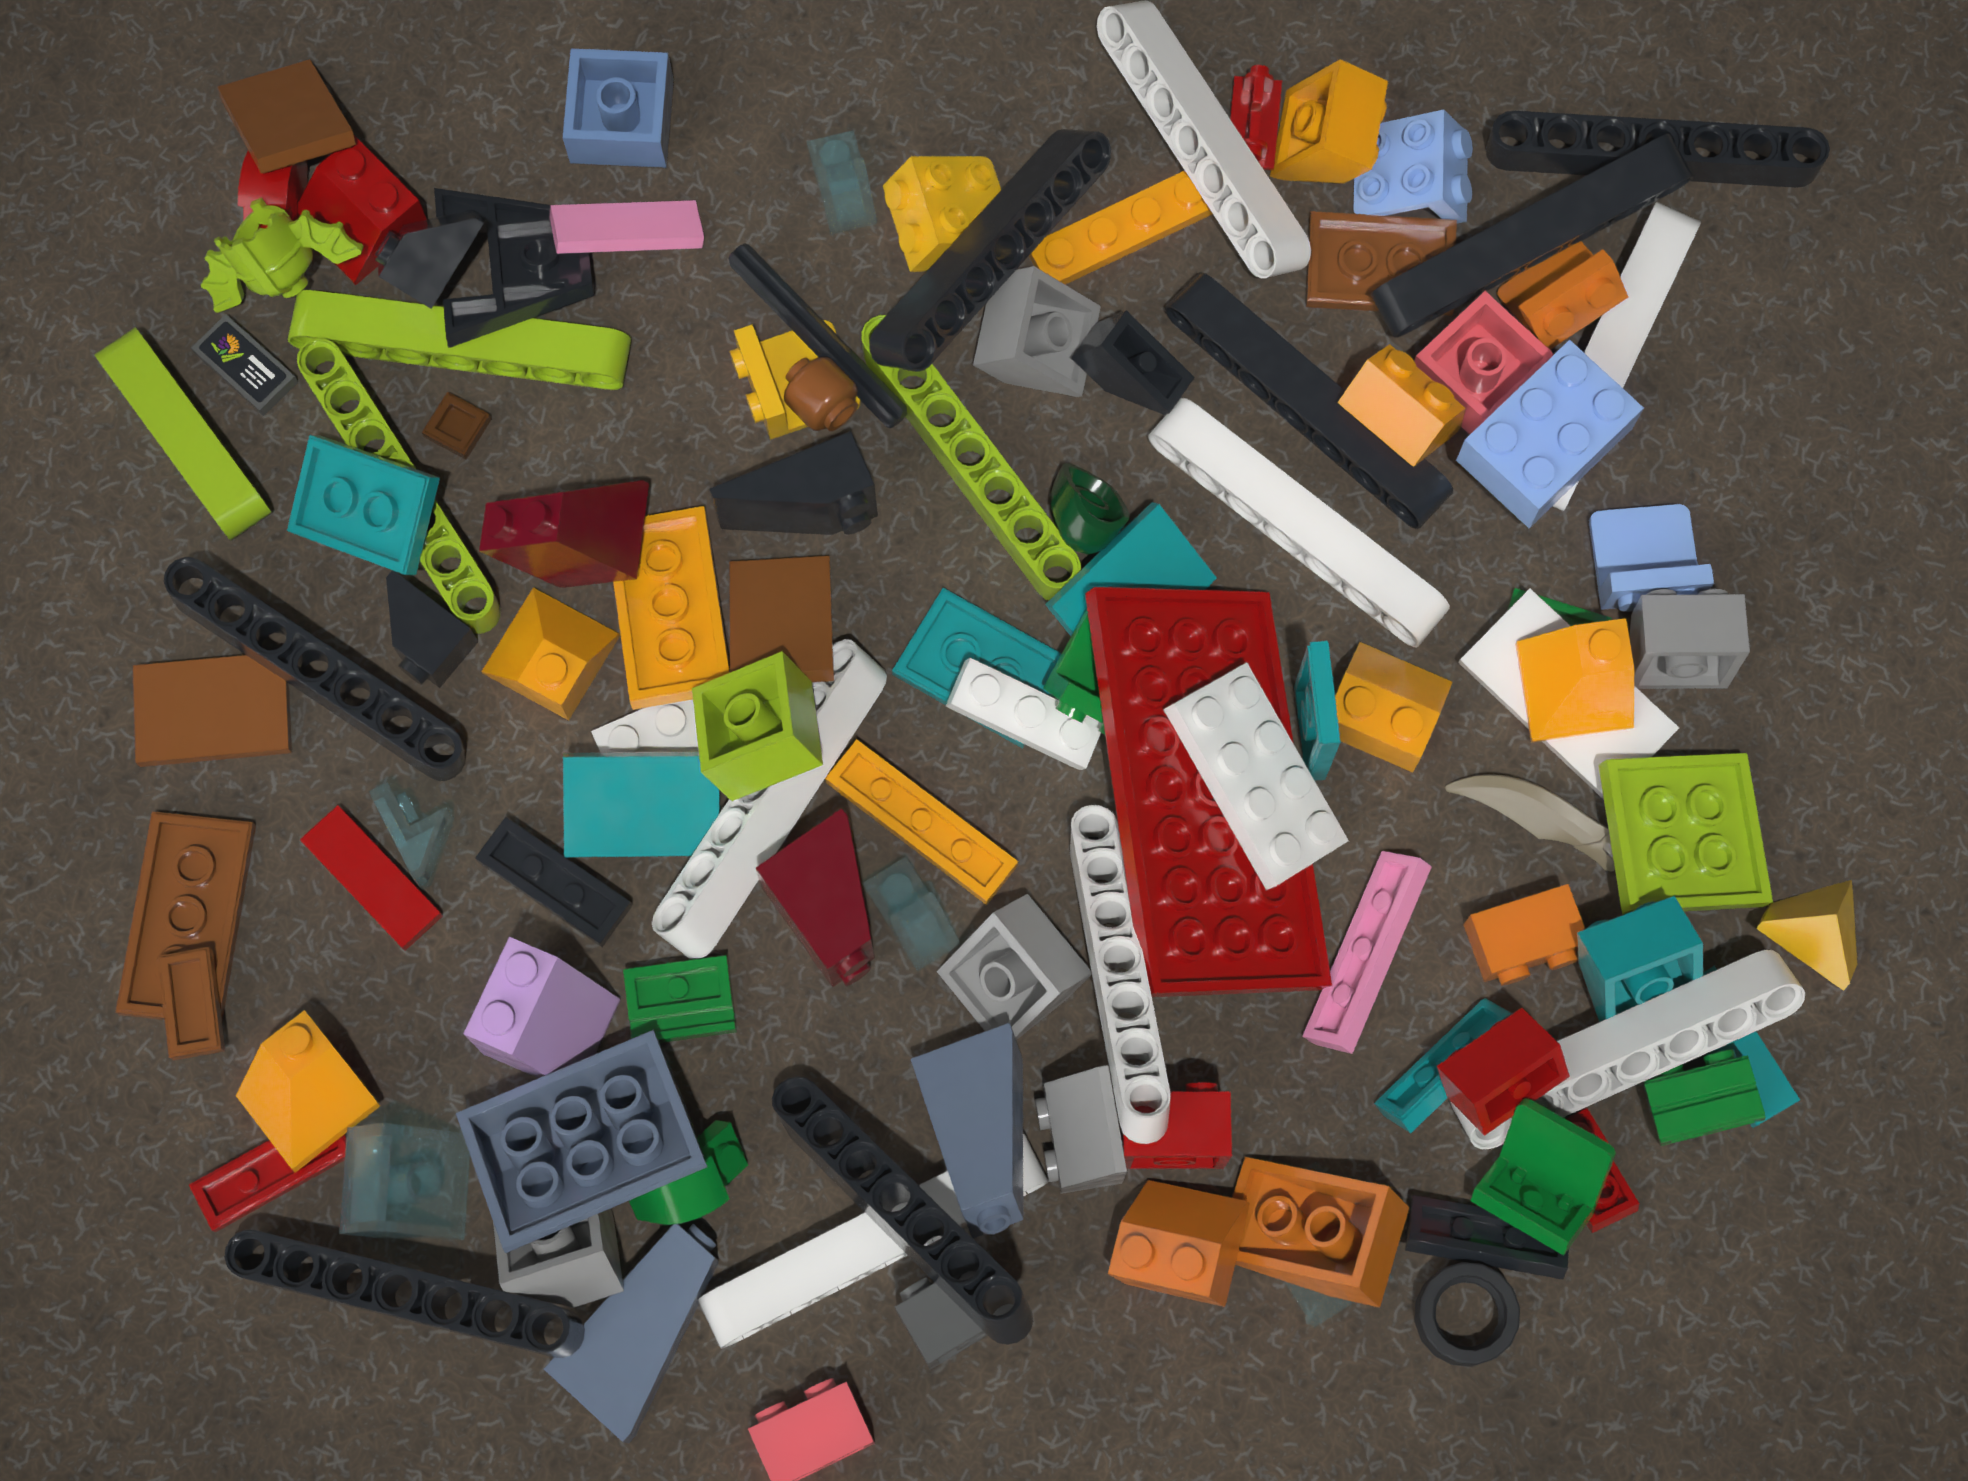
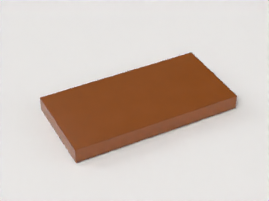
(185, 902)

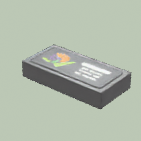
(244, 365)

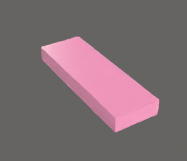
(626, 226)

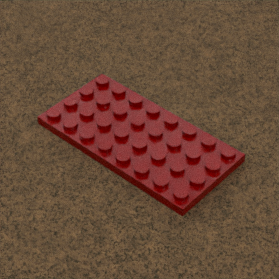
(1188, 880)

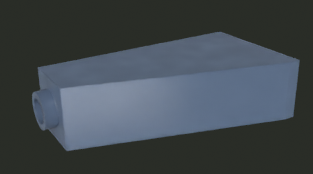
(978, 1119)
(638, 1332)

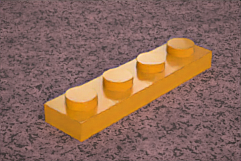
(1120, 229)
(921, 822)

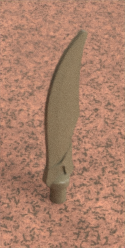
(1539, 813)

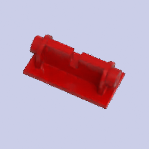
(1256, 112)

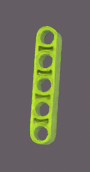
(183, 434)

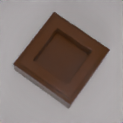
(456, 425)

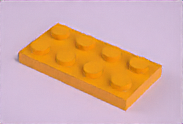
(671, 612)

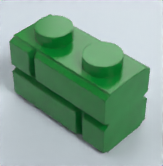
(1704, 1098)

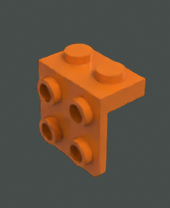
(1563, 293)

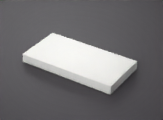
(1496, 667)

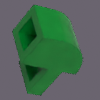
(700, 1191)

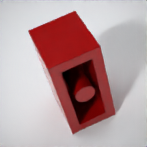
(1501, 1069)

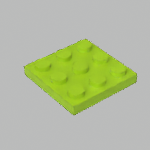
(1685, 831)

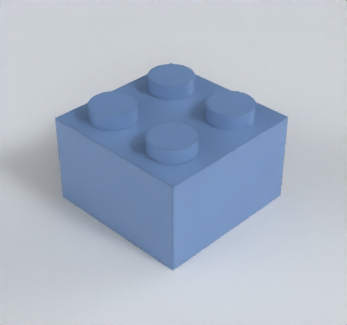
(618, 108)

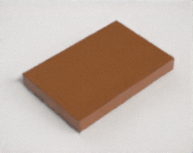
(286, 116)
(1365, 251)
(784, 609)
(209, 711)

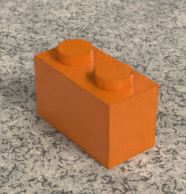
(1525, 935)

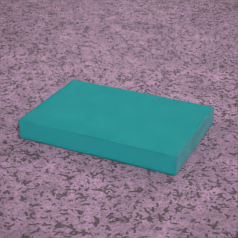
(363, 504)
(1143, 555)
(962, 631)
(1317, 710)
(636, 804)

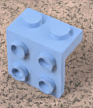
(1418, 168)
(1644, 553)

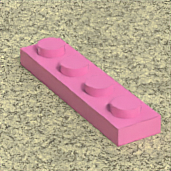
(1367, 951)

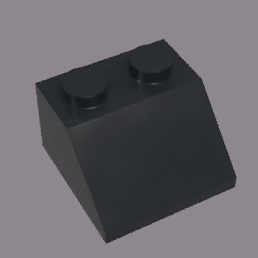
(426, 253)

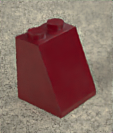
(570, 534)
(822, 900)

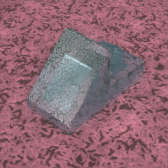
(842, 182)
(418, 843)
(912, 914)

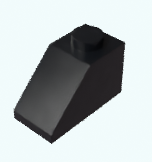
(1132, 364)
(425, 633)

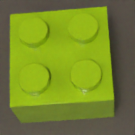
(756, 726)

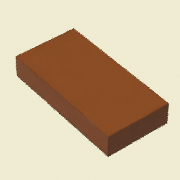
(191, 1003)

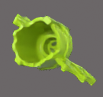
(274, 257)

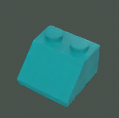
(1639, 956)

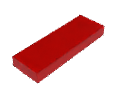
(371, 878)
(255, 1181)

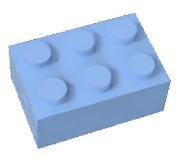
(1549, 433)

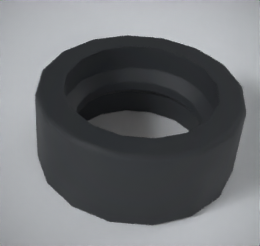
(1505, 1301)

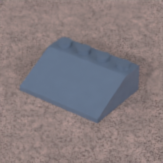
(580, 1141)

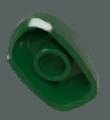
(1086, 510)

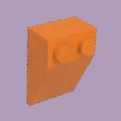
(1319, 1230)

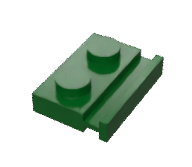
(681, 999)

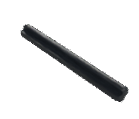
(816, 333)

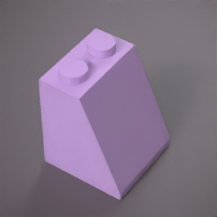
(539, 1012)

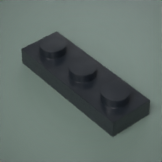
(553, 882)
(1477, 1237)

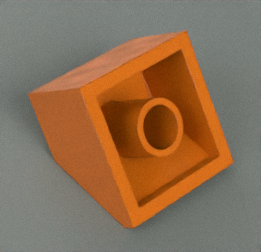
(1180, 1242)

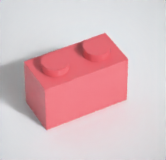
(811, 1433)

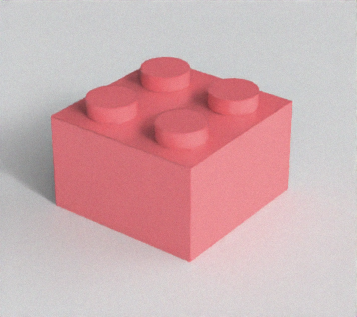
(1482, 358)

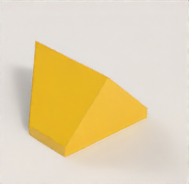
(1817, 930)

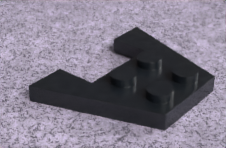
(523, 264)

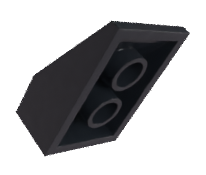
(804, 493)

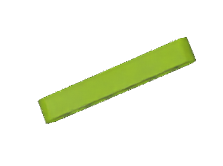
(418, 337)
(367, 424)
(979, 480)

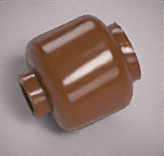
(820, 394)

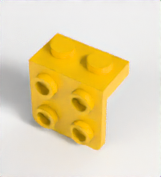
(936, 202)
(766, 368)

